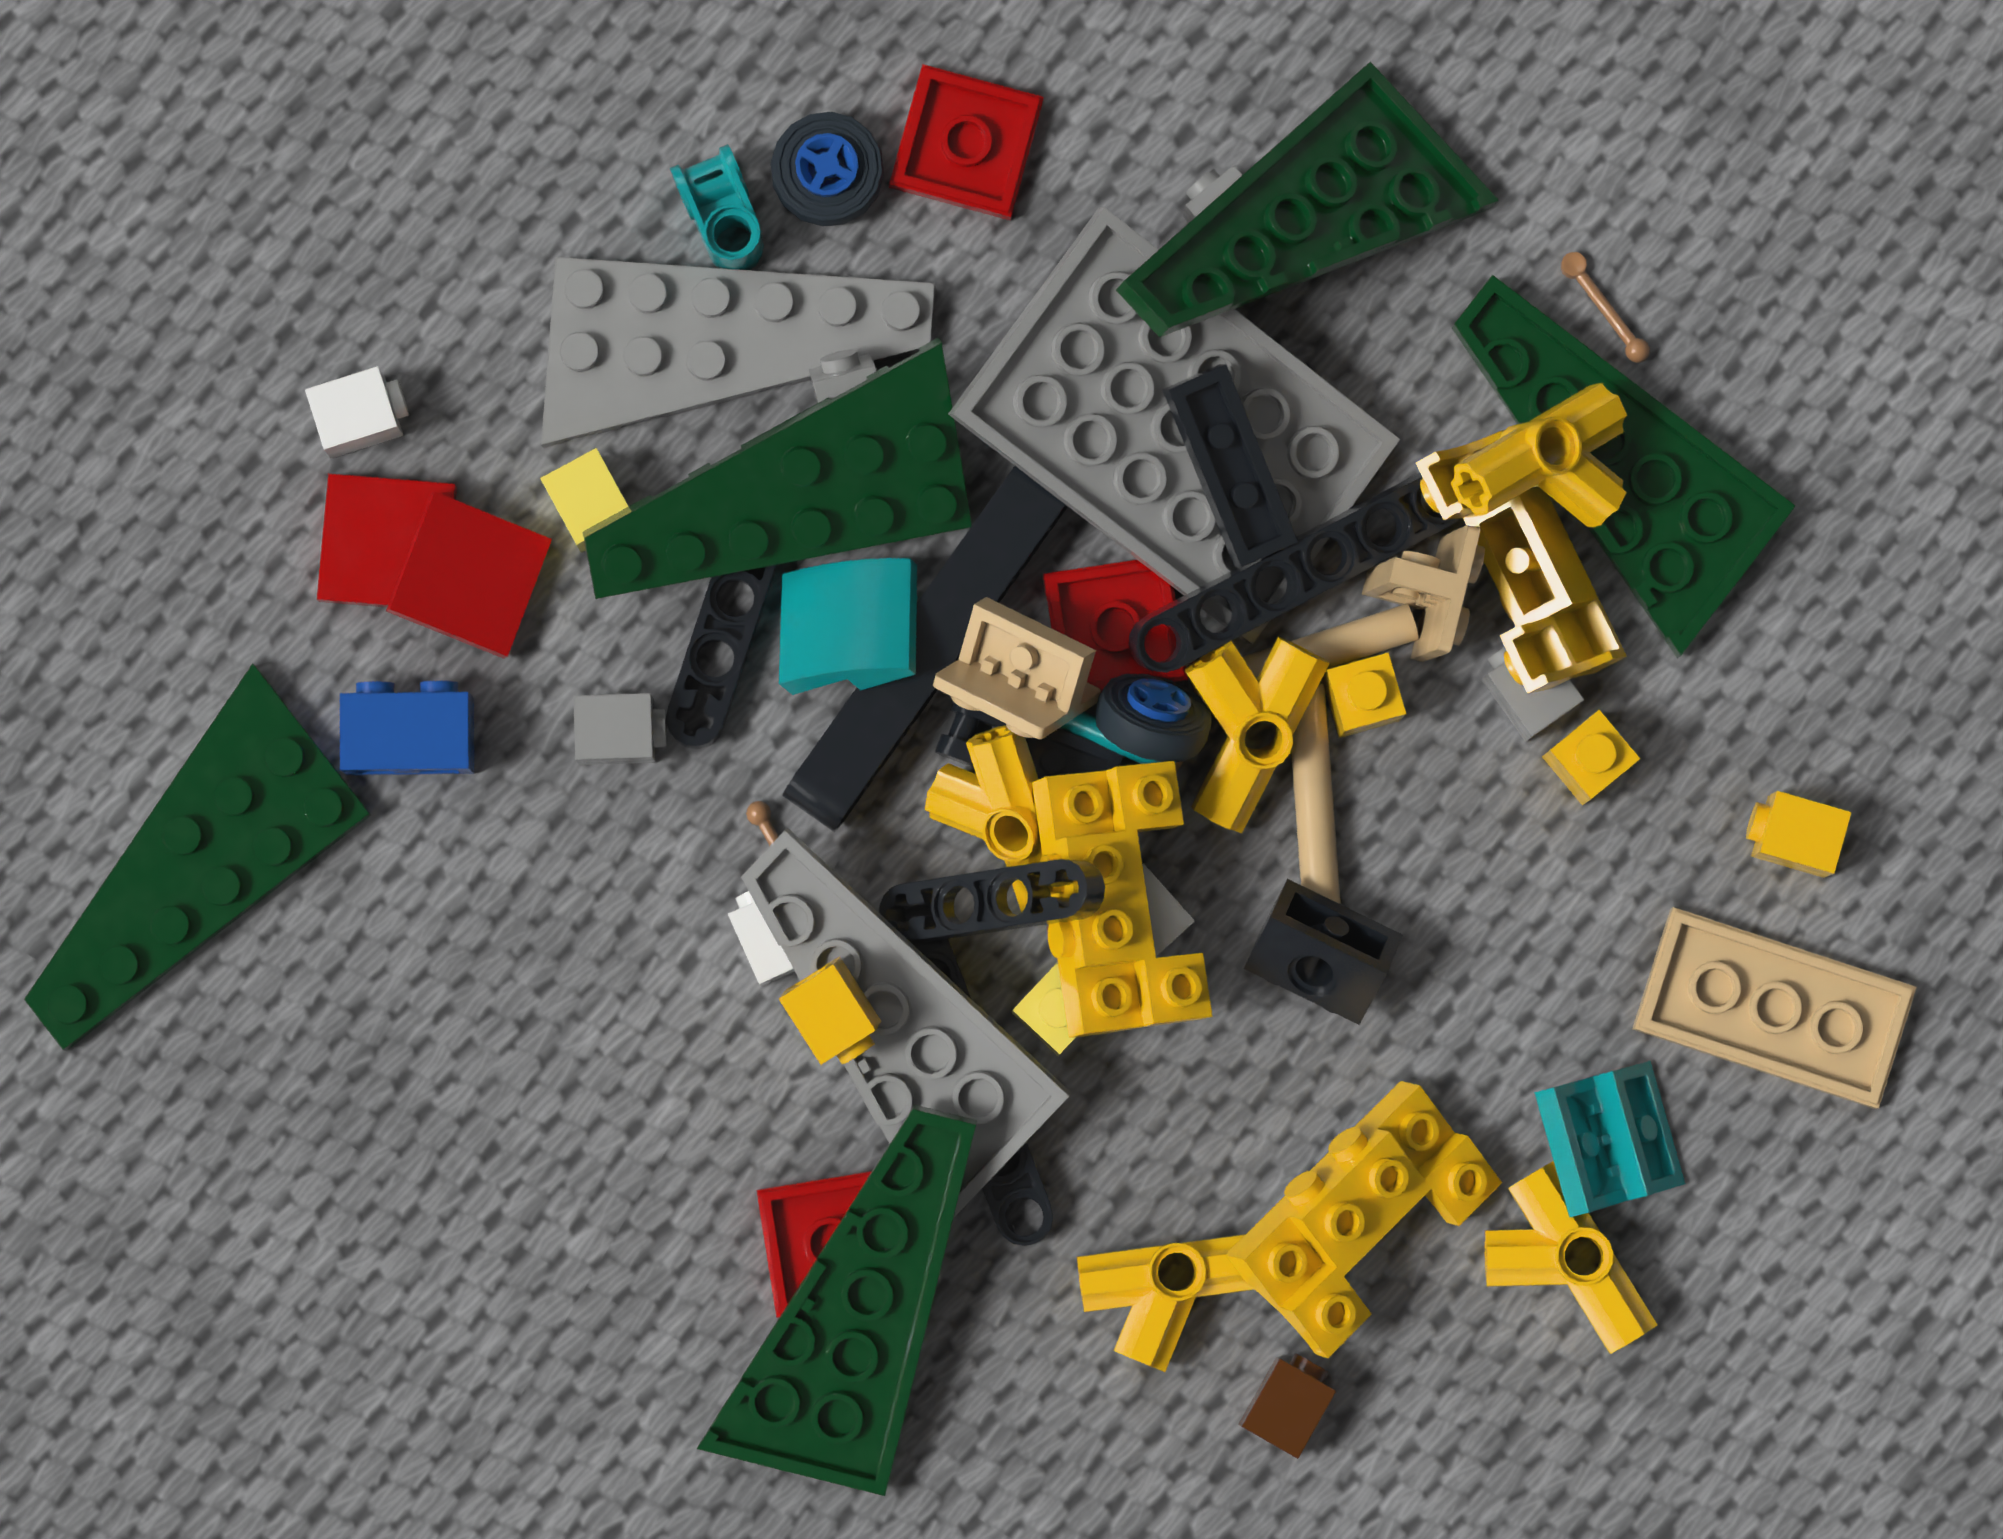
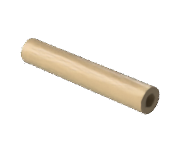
(1352, 639)
(1315, 800)

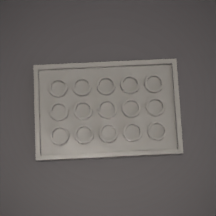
(1086, 417)

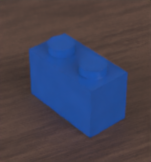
(406, 730)

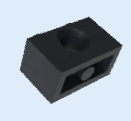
(1323, 951)

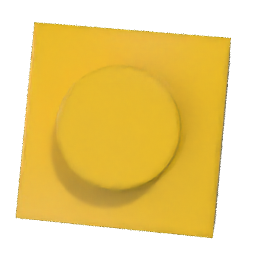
(1363, 695)
(1591, 757)
(1798, 833)
(832, 1013)

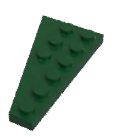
(1327, 195)
(823, 483)
(1688, 508)
(222, 837)
(844, 1353)

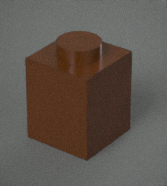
(1289, 1404)

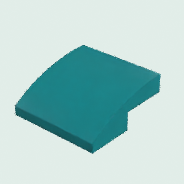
(848, 624)
(1609, 1138)

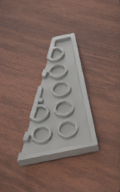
(682, 338)
(932, 1037)

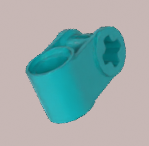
(718, 201)

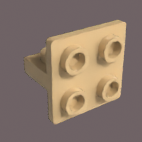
(1433, 586)
(1019, 672)

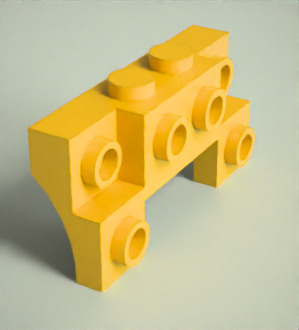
(1539, 579)
(1110, 957)
(1350, 1203)

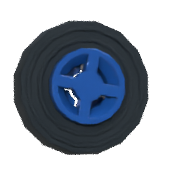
(837, 148)
(1153, 717)

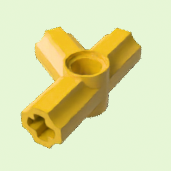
(1554, 456)
(1237, 703)
(993, 799)
(1538, 1259)
(1155, 1312)

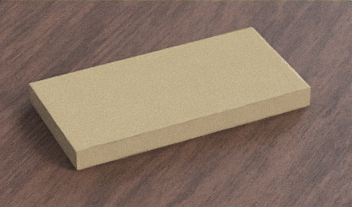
(1774, 1008)

